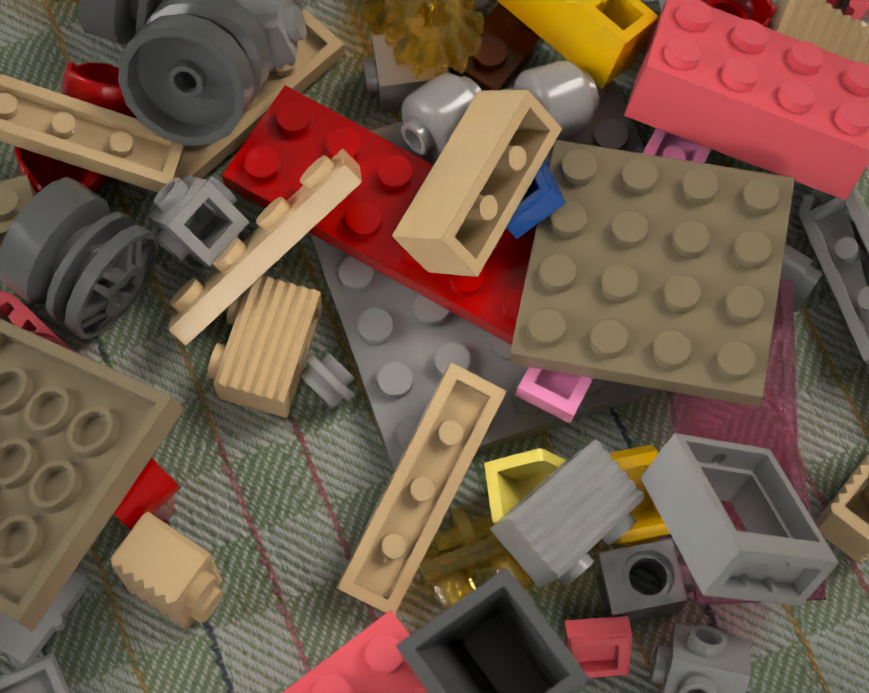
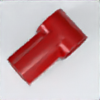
(150, 492)

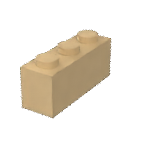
(477, 182)

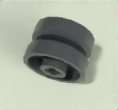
(194, 69)

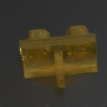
(451, 573)

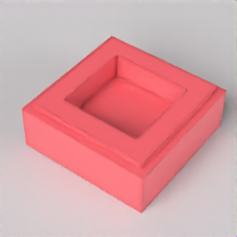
(600, 645)

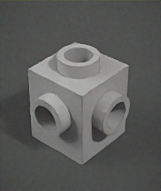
(214, 222)
(701, 662)

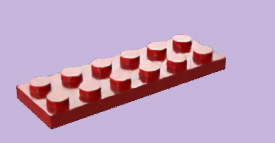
(299, 132)

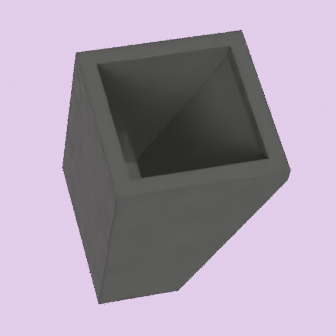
(492, 645)

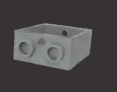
(781, 552)

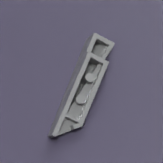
(841, 243)

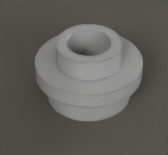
(328, 379)

